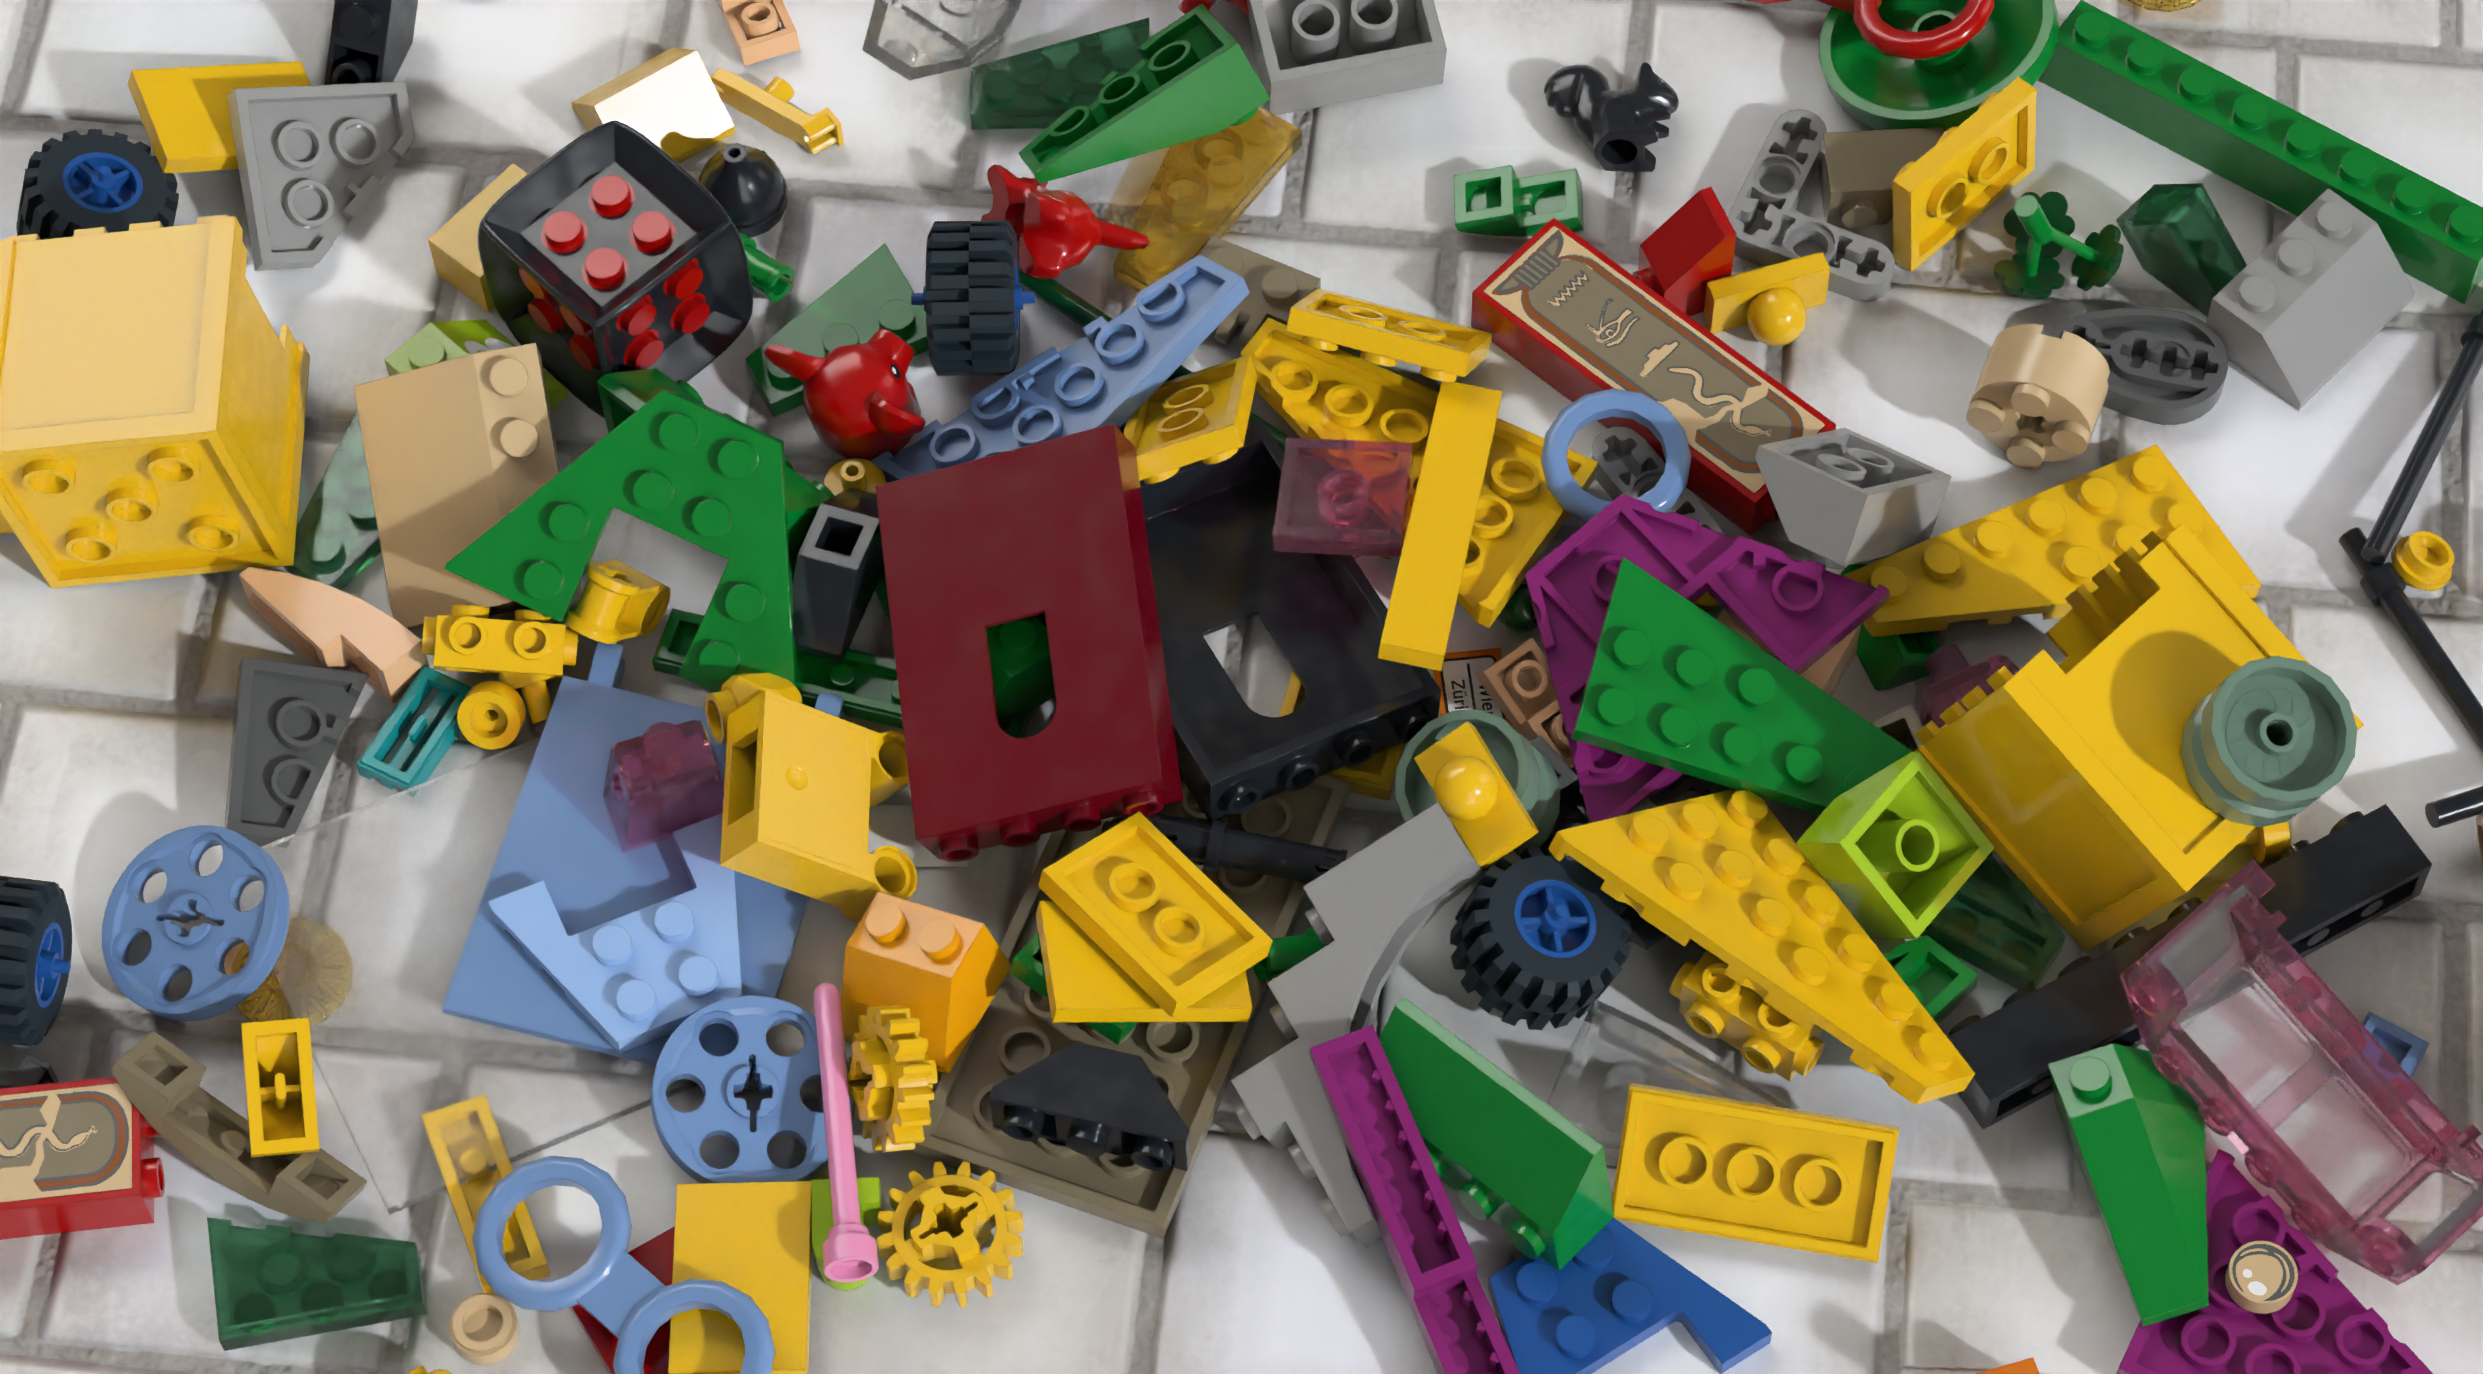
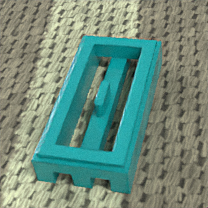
(394, 774)

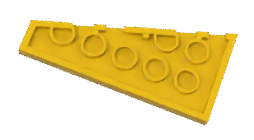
(2042, 549)

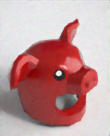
(857, 394)

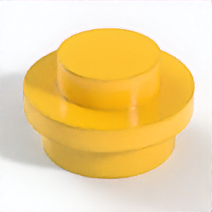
(2423, 560)

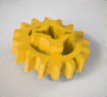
(891, 1078)
(931, 1255)

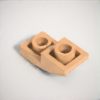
(759, 28)
(1526, 696)

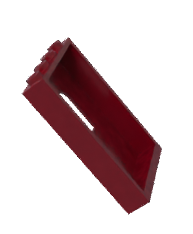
(1003, 542)

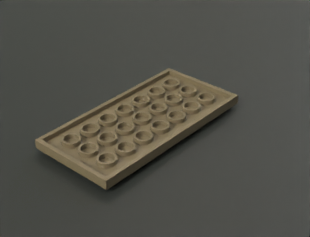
(1186, 1058)

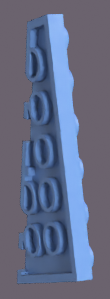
(1089, 382)

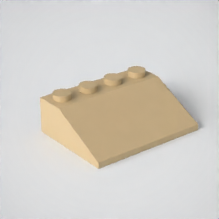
(447, 462)

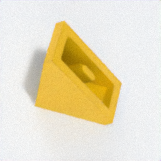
(280, 1087)

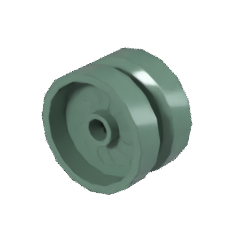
(2268, 741)
(1520, 761)

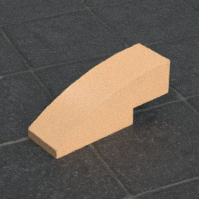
(336, 629)

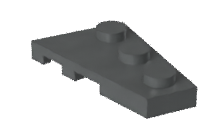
(283, 741)

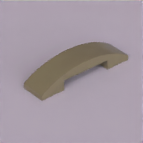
(216, 1139)

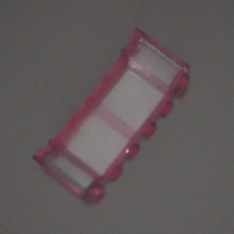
(2303, 1086)

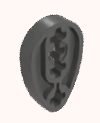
(2156, 337)

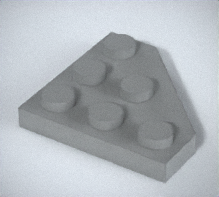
(313, 162)

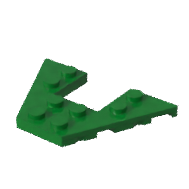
(686, 475)

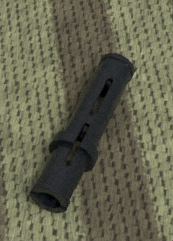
(1247, 850)

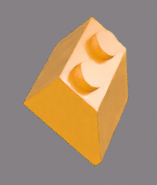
(925, 961)

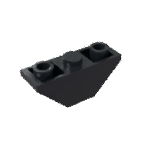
(369, 40)
(836, 573)
(1095, 1105)

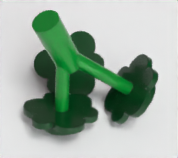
(2041, 235)

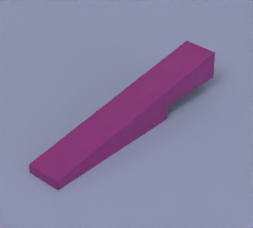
(1411, 1207)

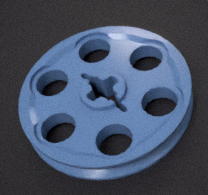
(206, 945)
(724, 1075)

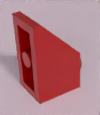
(1688, 252)

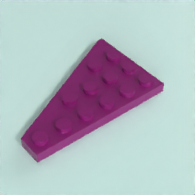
(2314, 1333)

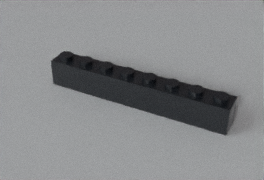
(2321, 889)

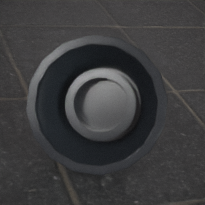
(746, 187)

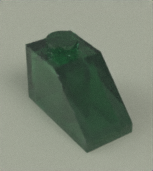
(2182, 242)

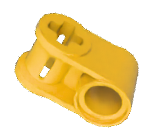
(618, 603)

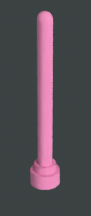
(849, 1250)

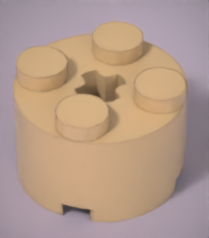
(2039, 395)

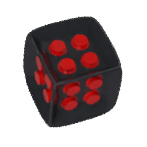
(615, 263)

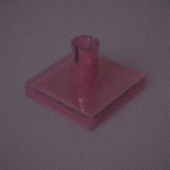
(1343, 497)

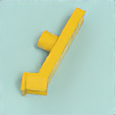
(772, 109)

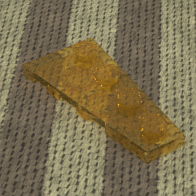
(1203, 193)

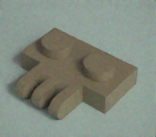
(1271, 288)

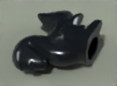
(1612, 121)

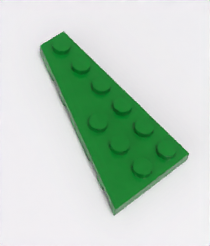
(1716, 706)

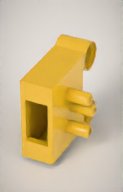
(803, 800)

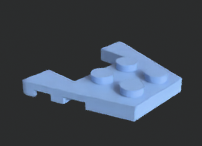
(649, 966)

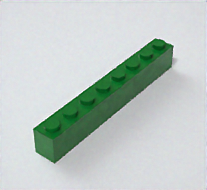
(2264, 144)

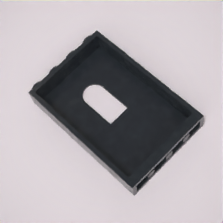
(1218, 567)

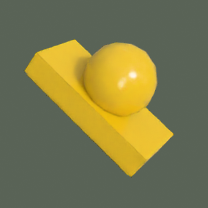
(1768, 299)
(1476, 795)

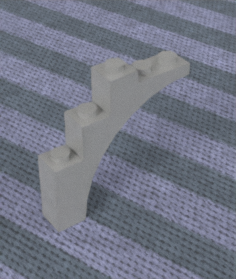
(1366, 920)

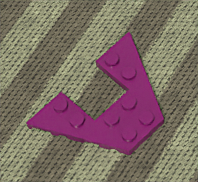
(1781, 603)

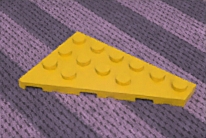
(1357, 400)
(1749, 895)

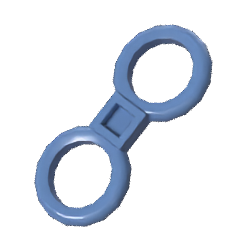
(1623, 405)
(612, 1282)

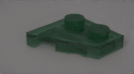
(1998, 928)

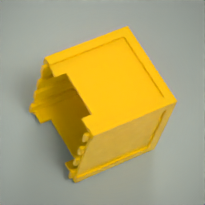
(146, 405)
(2082, 758)

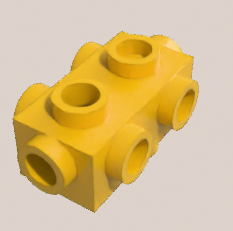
(518, 651)
(1739, 1016)

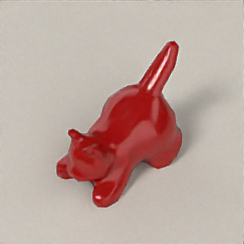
(1052, 225)

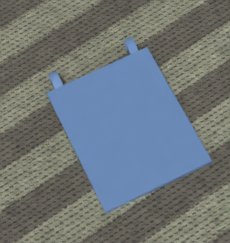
(568, 841)

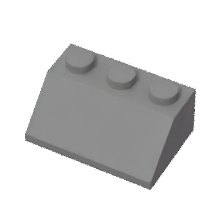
(1344, 49)
(2310, 300)
(1850, 496)

